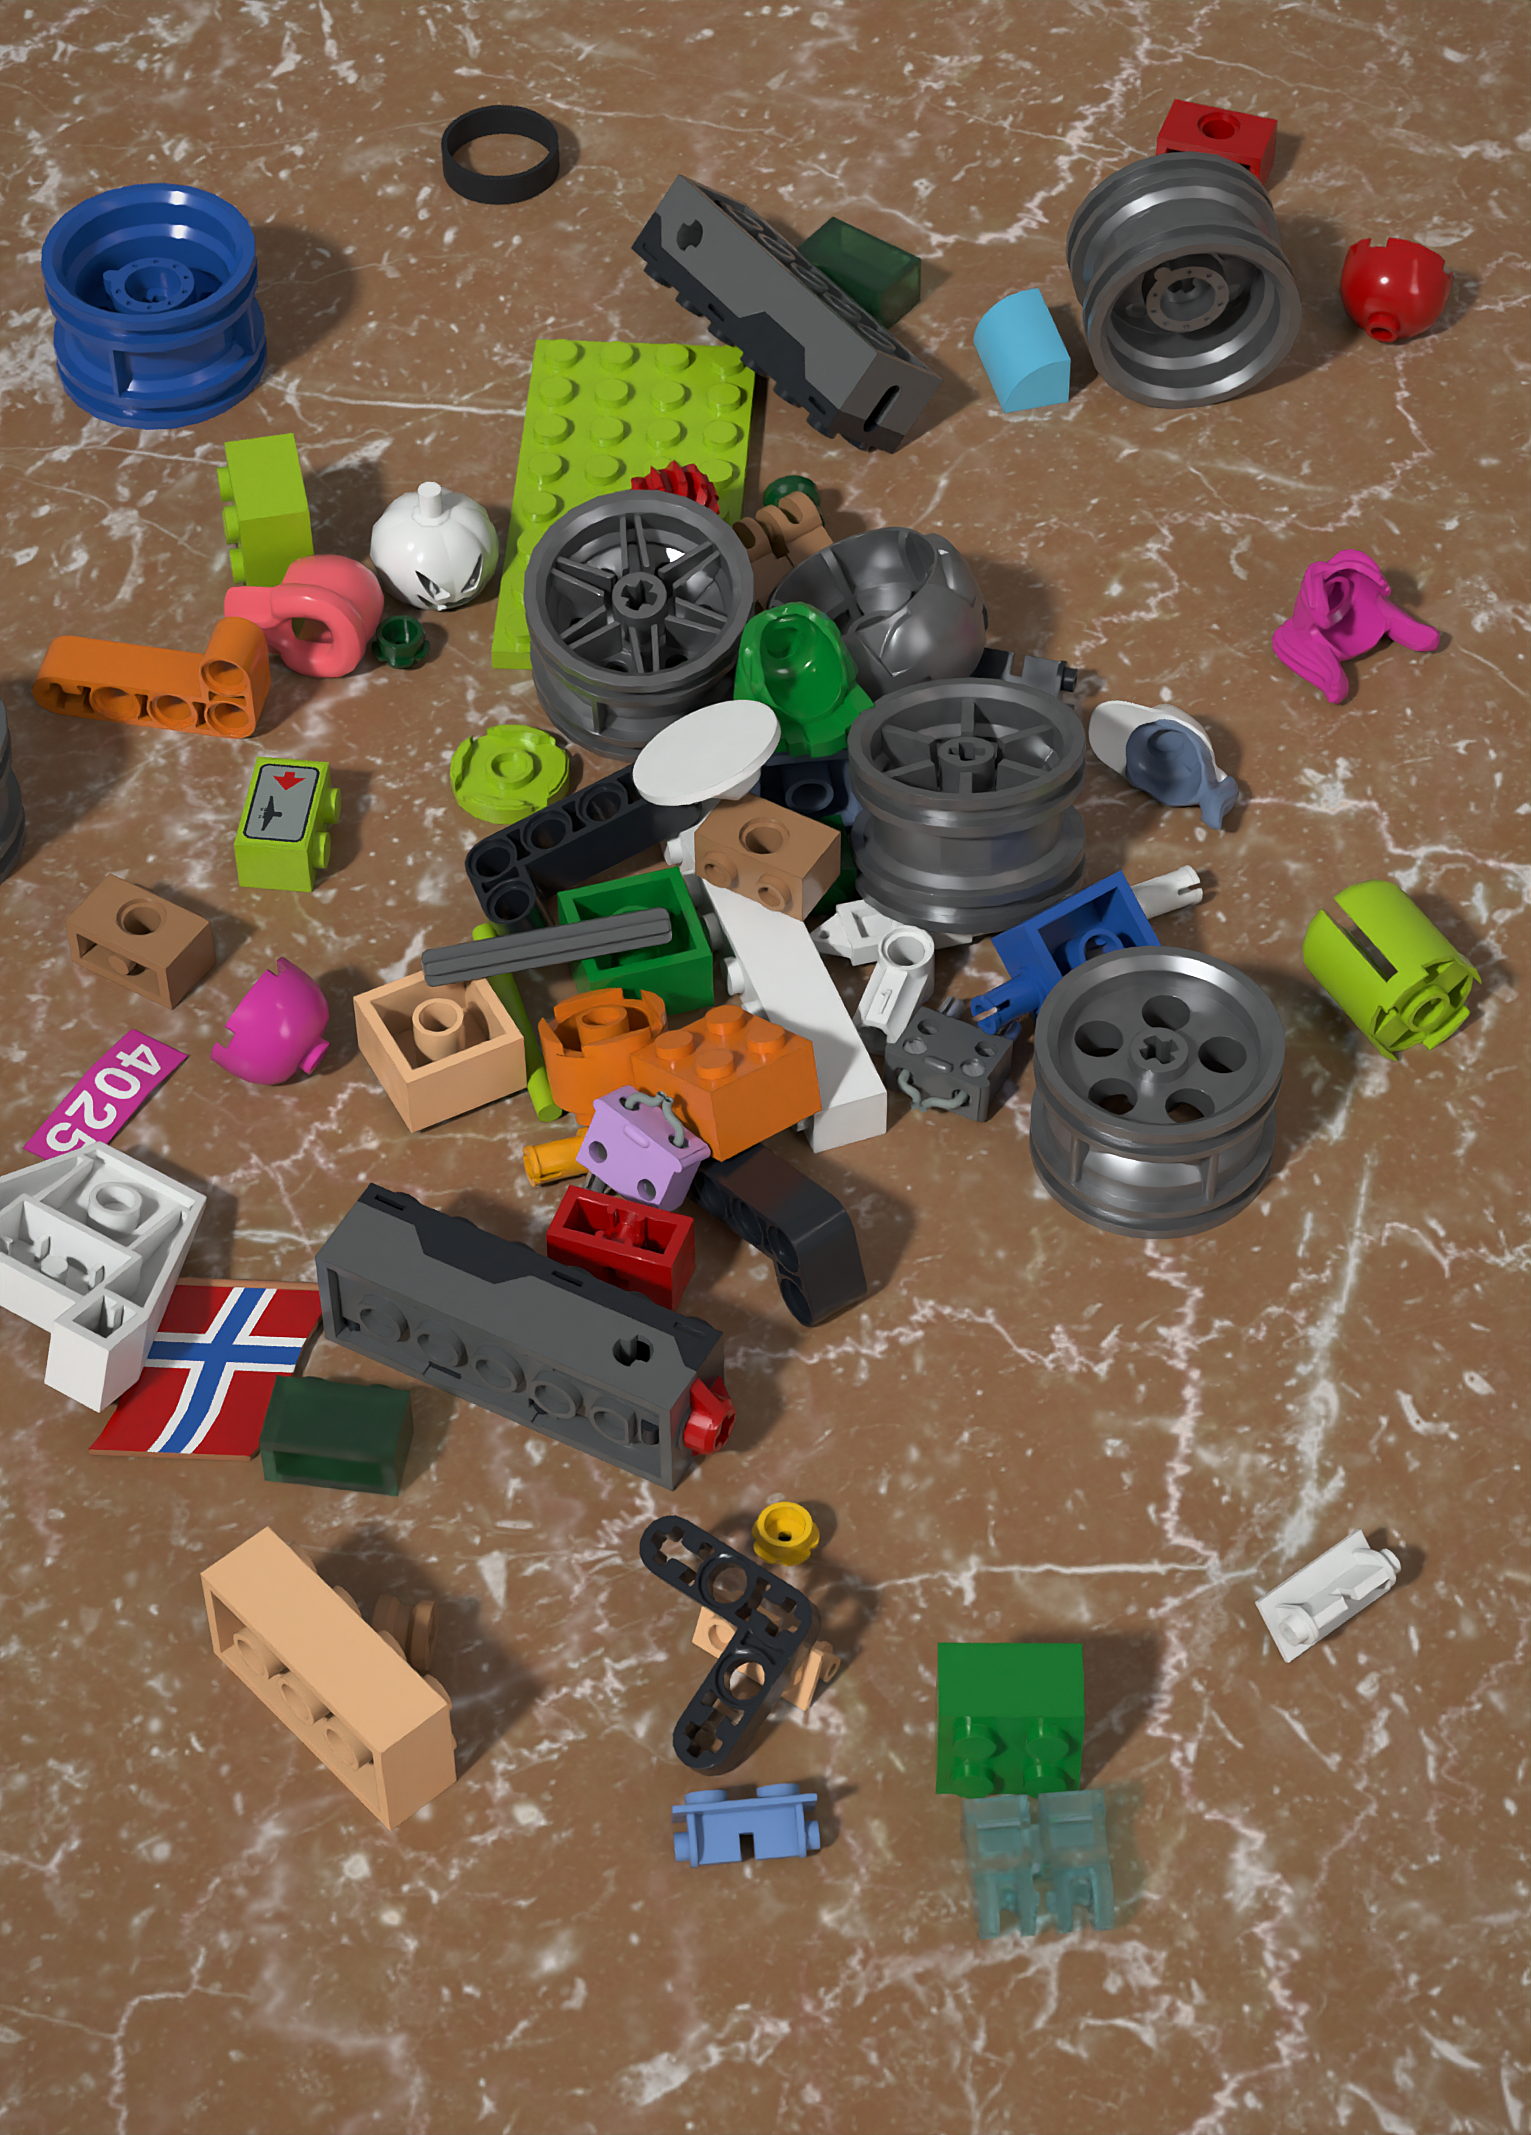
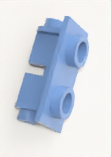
(772, 1818)

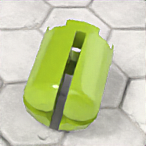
(1432, 977)

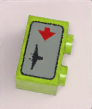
(286, 824)

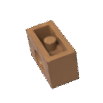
(768, 854)
(141, 941)

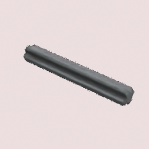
(546, 946)

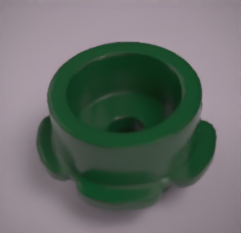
(400, 642)

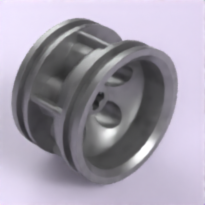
(1163, 1033)

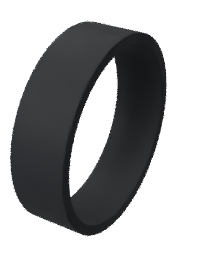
(507, 188)

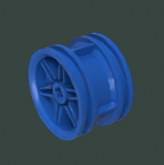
(155, 305)

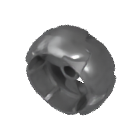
(899, 603)

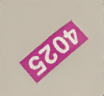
(105, 1095)

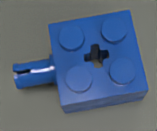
(1057, 941)

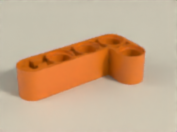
(161, 687)

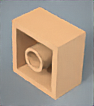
(439, 1047)

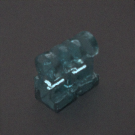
(1062, 1846)

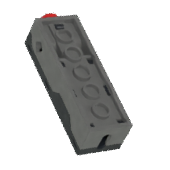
(785, 317)
(525, 1336)

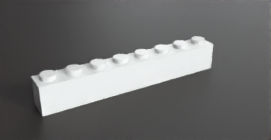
(784, 981)

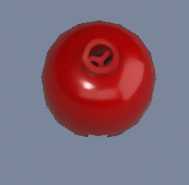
(1393, 288)

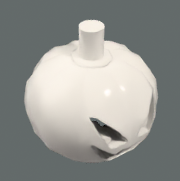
(434, 548)

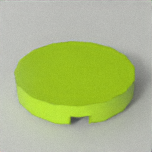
(509, 773)

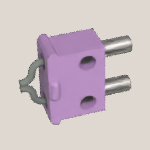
(640, 1149)

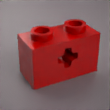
(624, 1244)

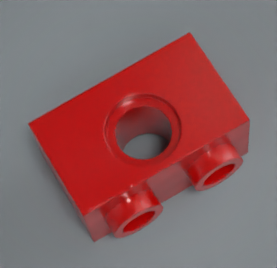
(1220, 132)

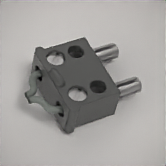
(949, 1061)

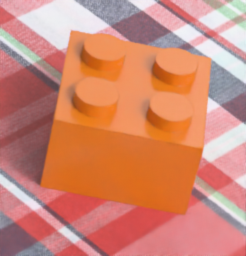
(731, 1078)

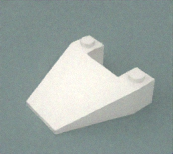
(94, 1261)

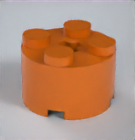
(592, 1044)

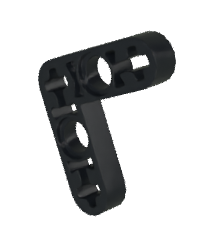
(750, 1644)

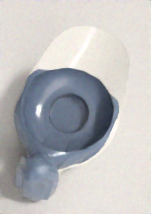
(1164, 756)

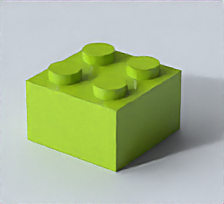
(267, 508)

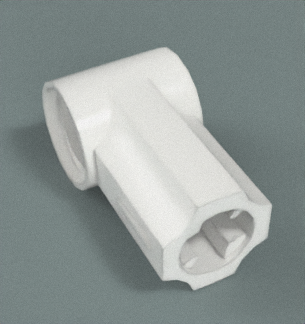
(897, 987)

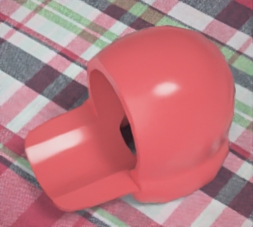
(339, 608)

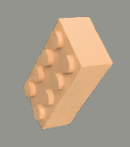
(331, 1676)

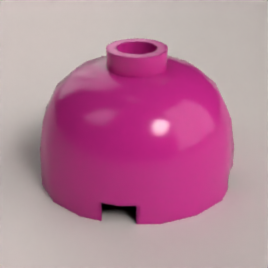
(276, 1028)

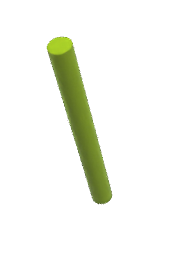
(537, 1078)

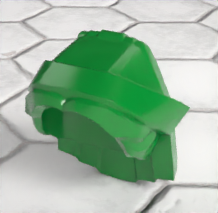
(804, 674)

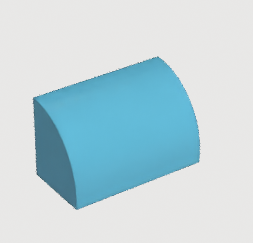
(1023, 353)

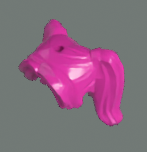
(1341, 617)

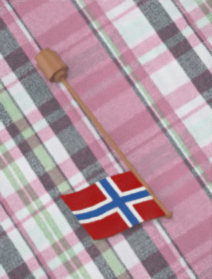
(213, 1370)

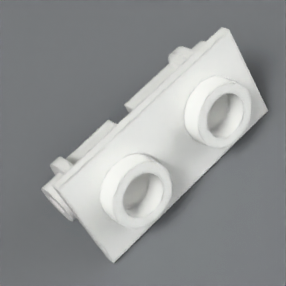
(1327, 1593)

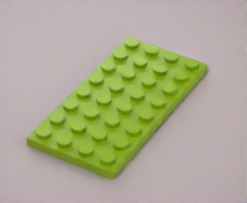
(607, 417)

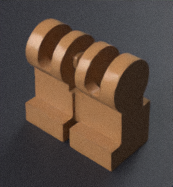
(790, 532)

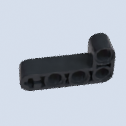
(565, 846)
(791, 1224)

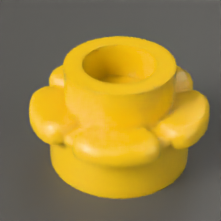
(785, 1520)

